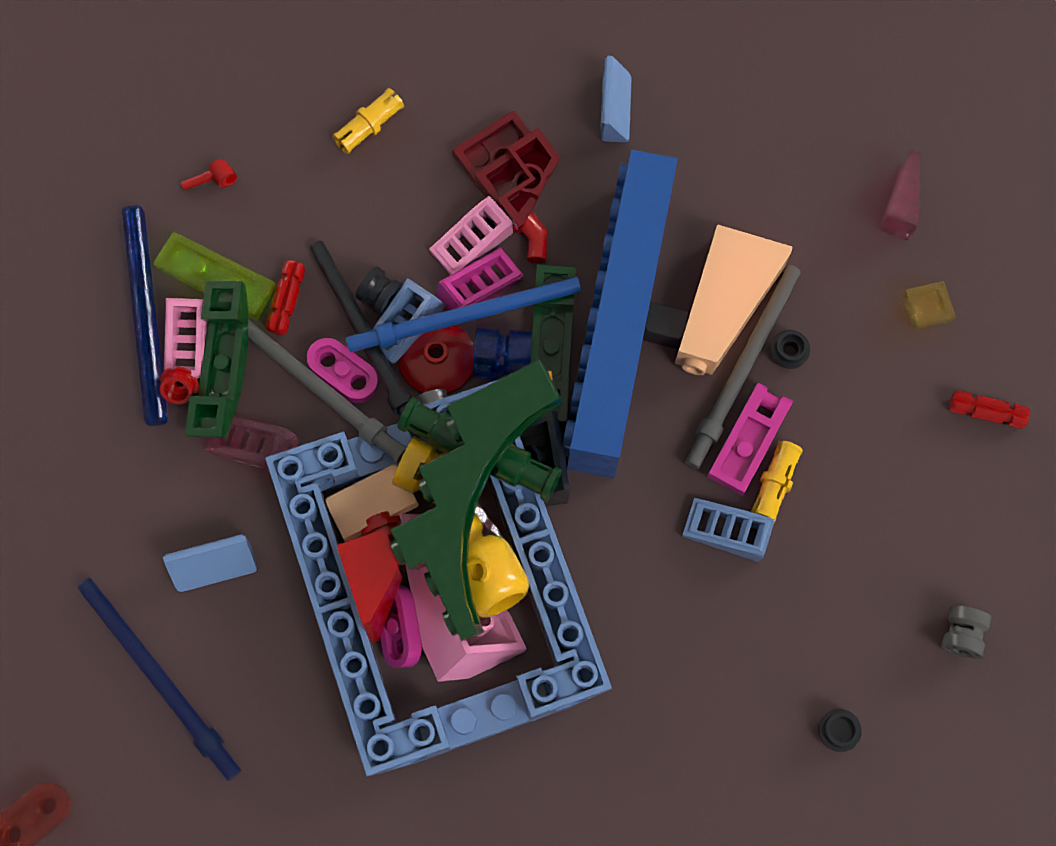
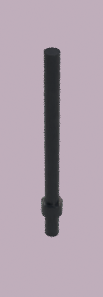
(398, 395)

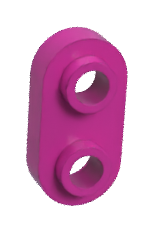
(345, 370)
(401, 632)

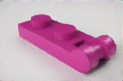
(749, 440)

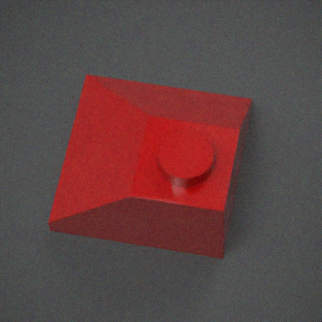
(372, 578)

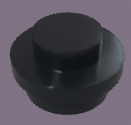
(840, 730)

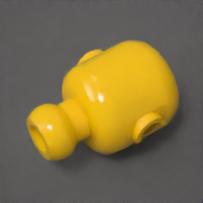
(494, 572)

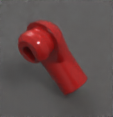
(538, 238)

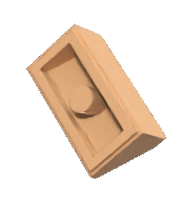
(366, 498)

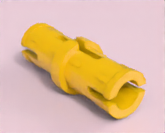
(368, 121)
(777, 479)

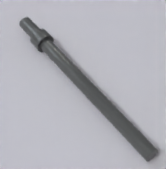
(711, 428)
(370, 430)

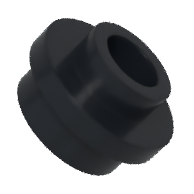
(797, 341)

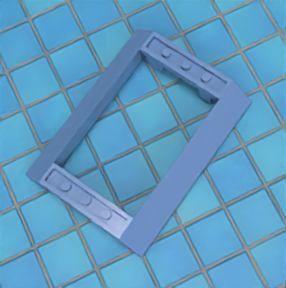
(382, 742)

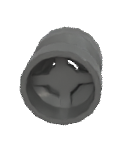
(966, 632)

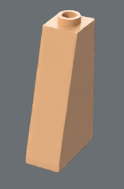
(730, 289)

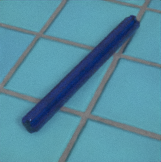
(144, 315)

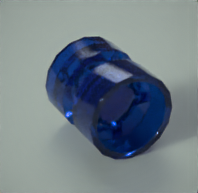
(500, 353)

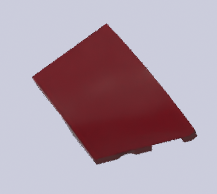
(509, 165)

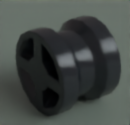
(377, 289)

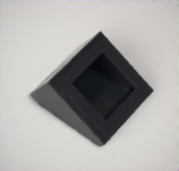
(665, 325)

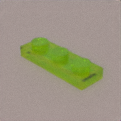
(197, 264)

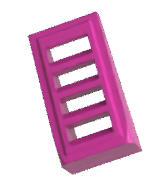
(456, 293)

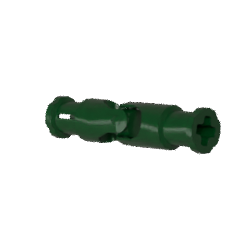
(513, 467)

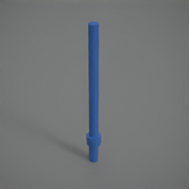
(388, 334)

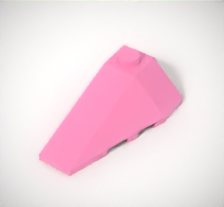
(447, 653)

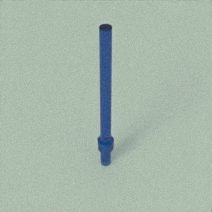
(206, 740)

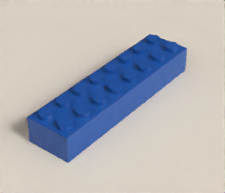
(619, 314)

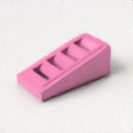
(473, 218)
(172, 323)

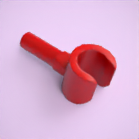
(218, 170)

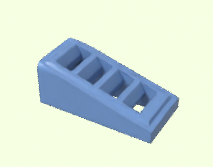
(399, 306)
(747, 519)

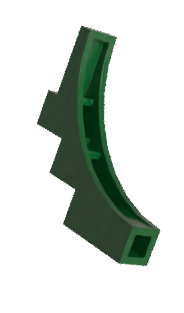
(440, 537)

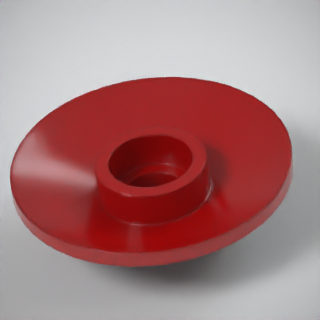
(446, 372)

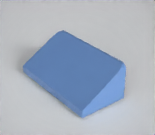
(615, 102)
(211, 563)

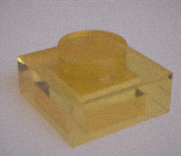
(929, 305)

